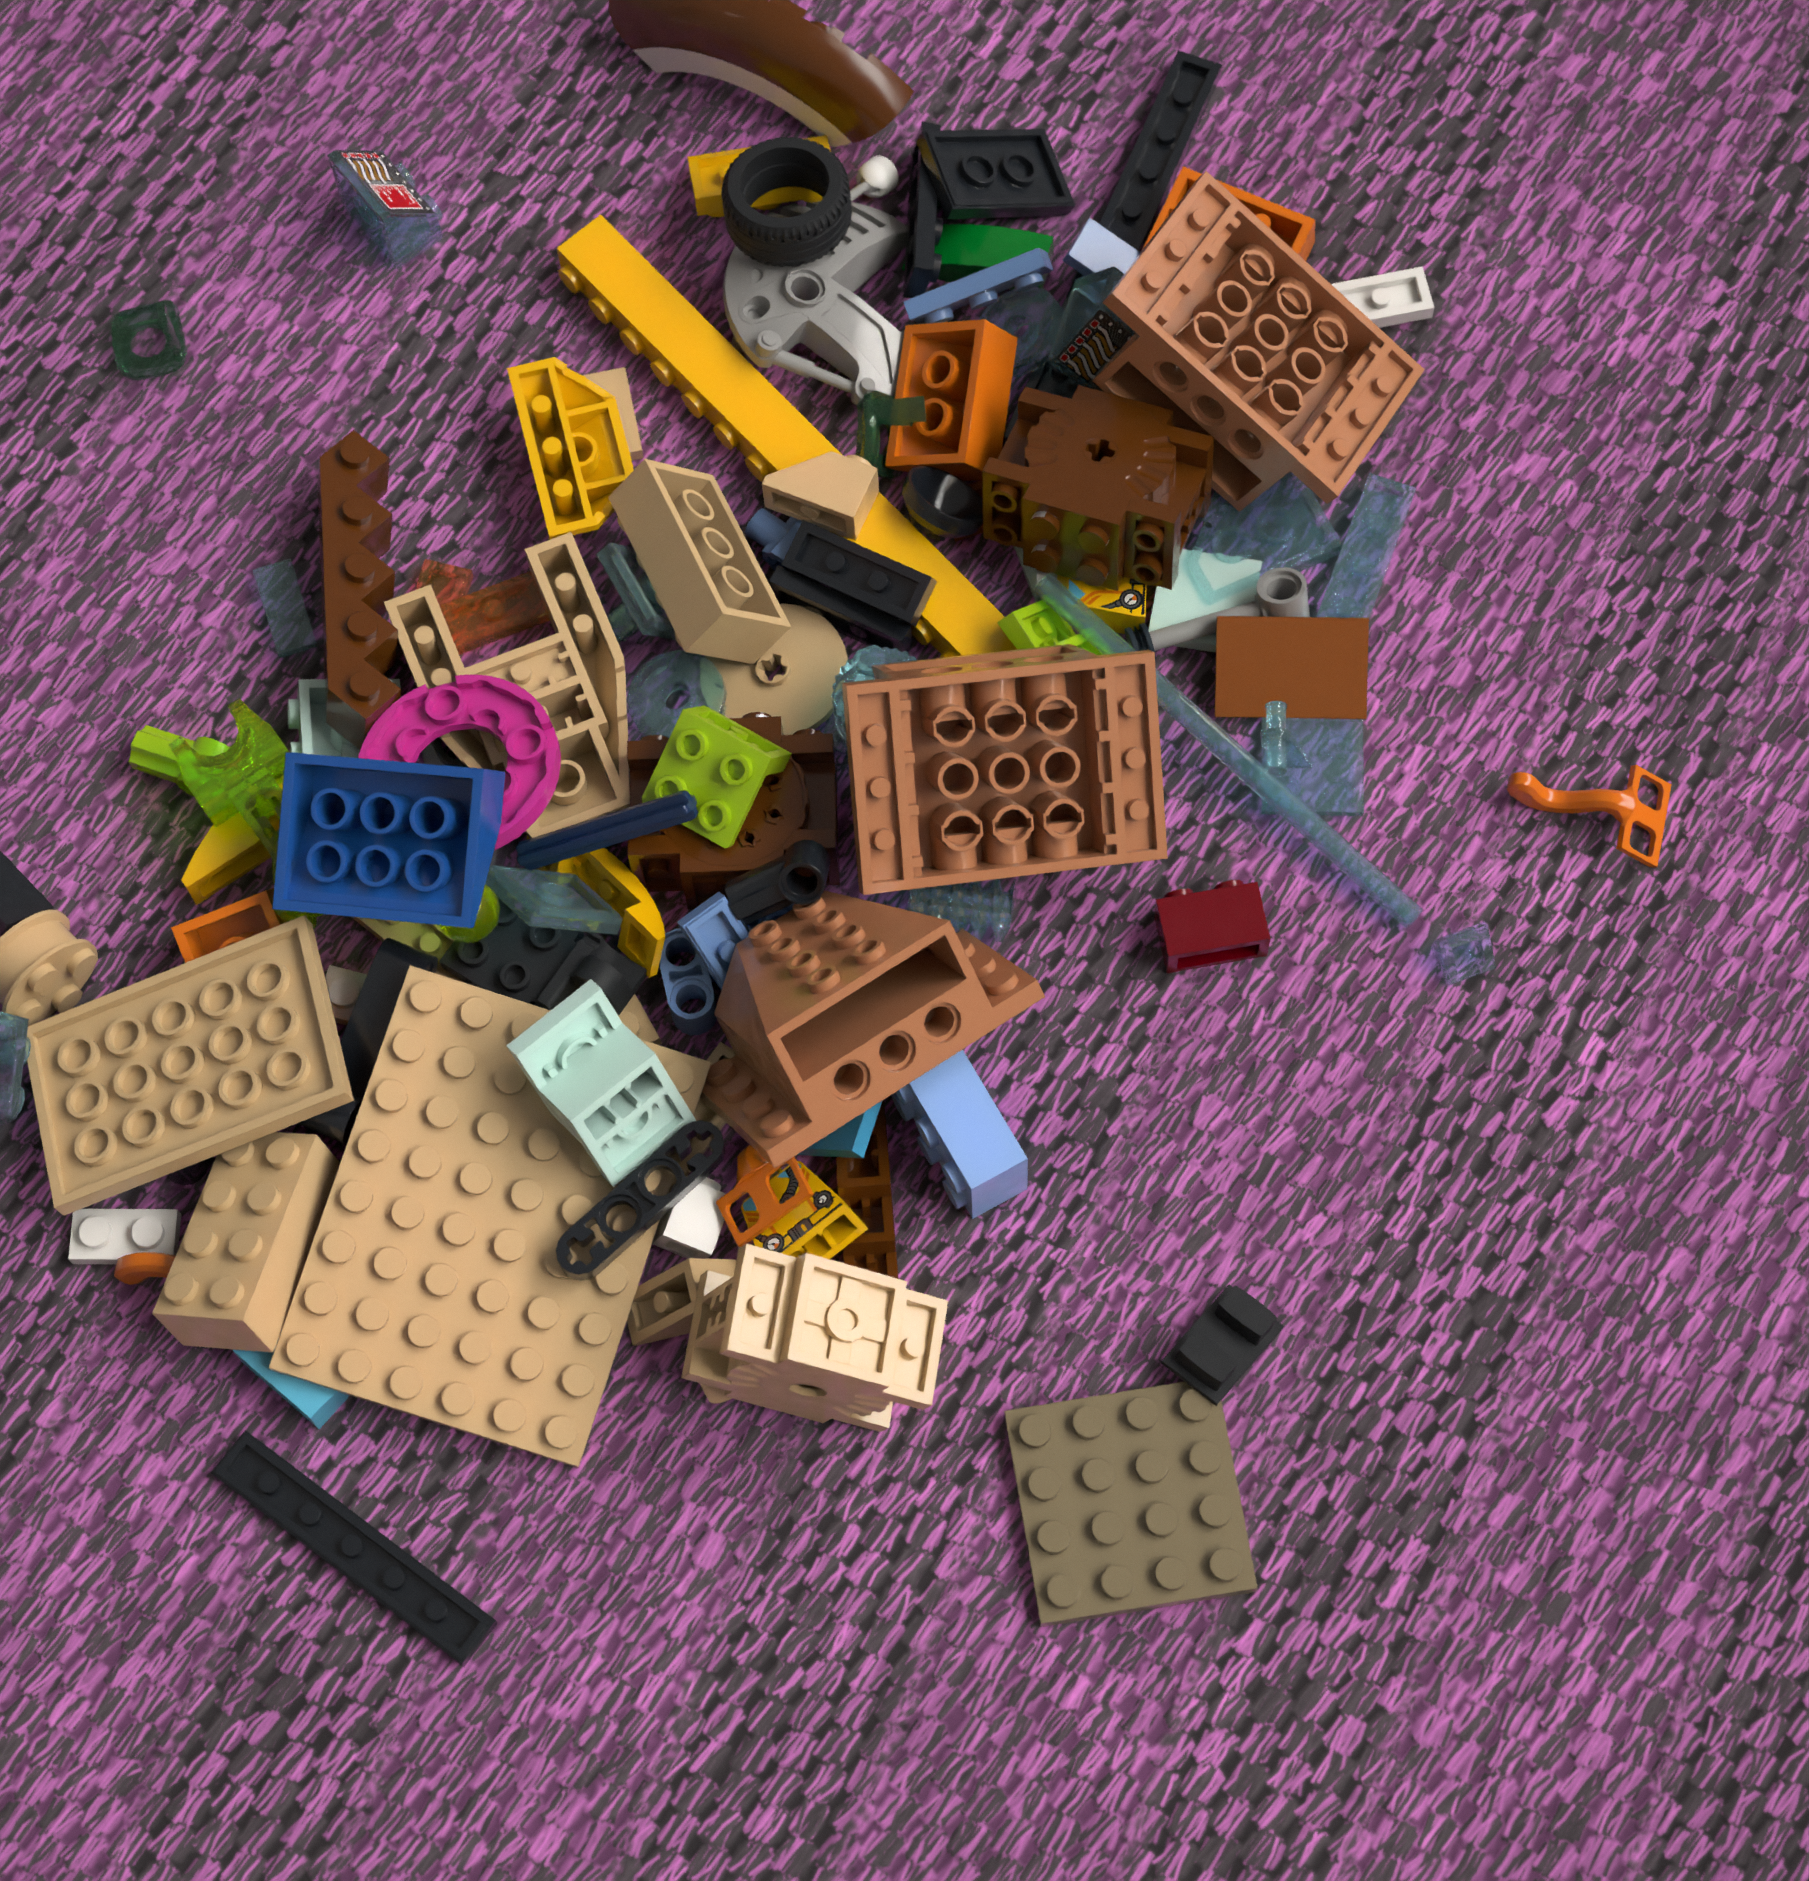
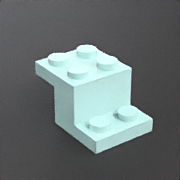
(601, 1082)

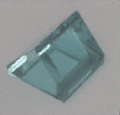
(1464, 953)

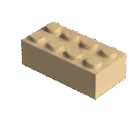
(698, 562)
(248, 1243)

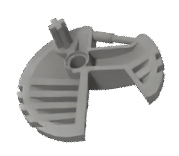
(816, 306)

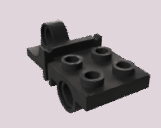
(543, 963)

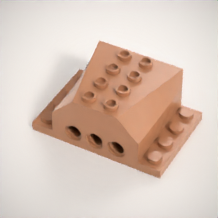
(1253, 351)
(1004, 766)
(844, 1012)

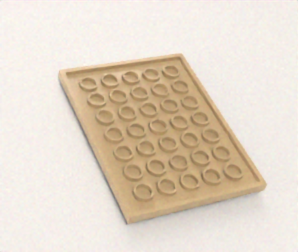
(443, 1234)

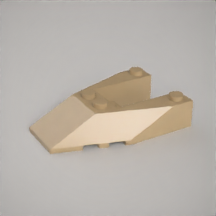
(571, 674)

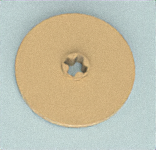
(802, 696)

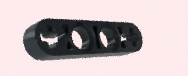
(647, 1206)

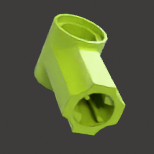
(153, 755)

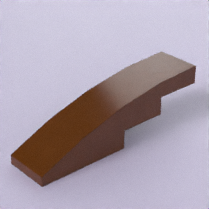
(867, 1190)

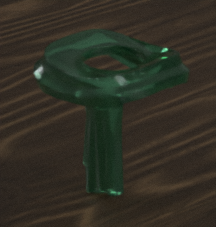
(159, 315)
(883, 409)

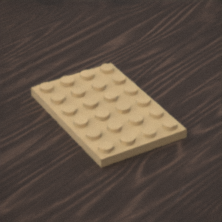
(185, 1065)

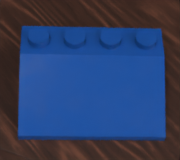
(386, 838)

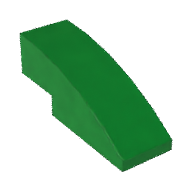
(977, 247)

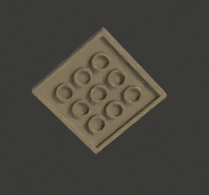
(1128, 1503)

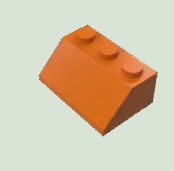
(966, 389)

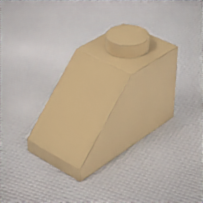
(825, 491)
(667, 1302)

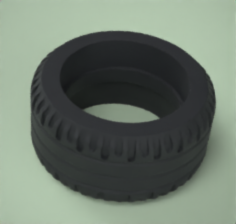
(778, 165)

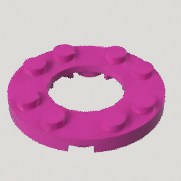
(487, 706)

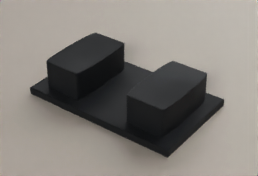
(1223, 1343)

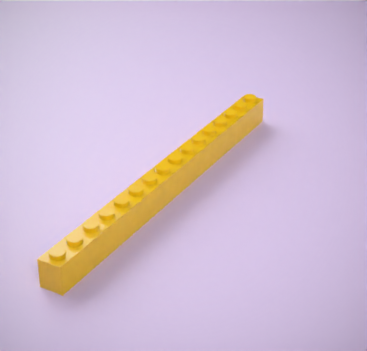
(758, 418)

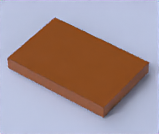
(1302, 661)

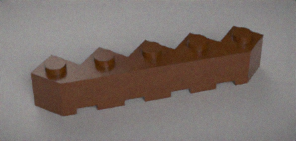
(355, 585)

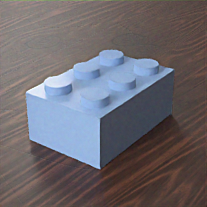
(965, 1135)

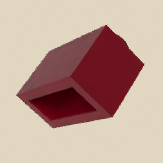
(1211, 926)

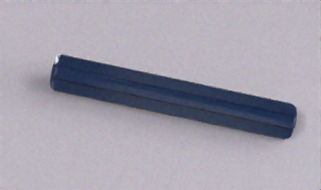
(607, 830)

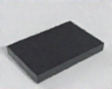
(995, 173)

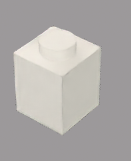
(692, 1223)

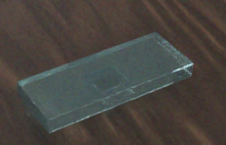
(285, 608)

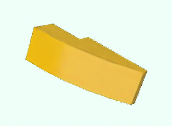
(224, 857)

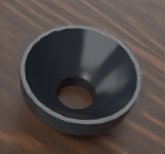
(941, 503)

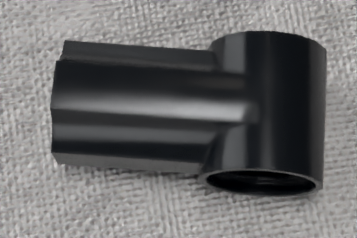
(777, 884)

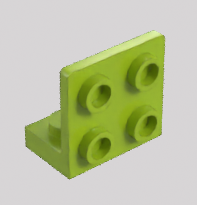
(718, 766)

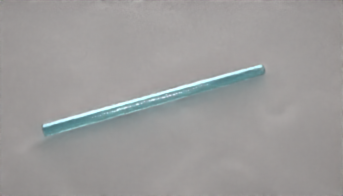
(1238, 760)

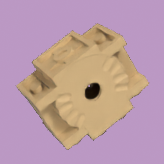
(815, 1338)

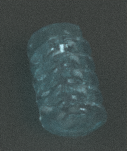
(968, 906)

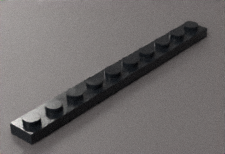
(1146, 178)

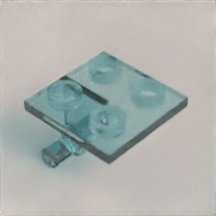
(1315, 760)

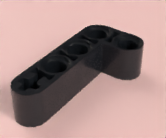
(368, 1028)

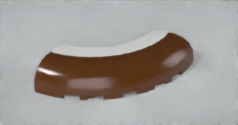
(770, 53)

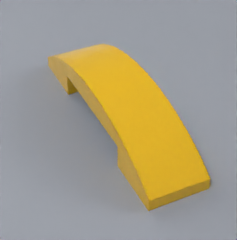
(642, 926)

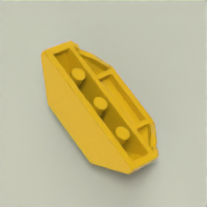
(571, 443)

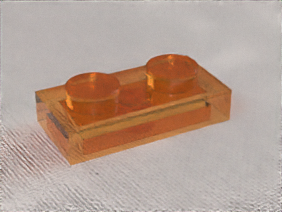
(495, 612)

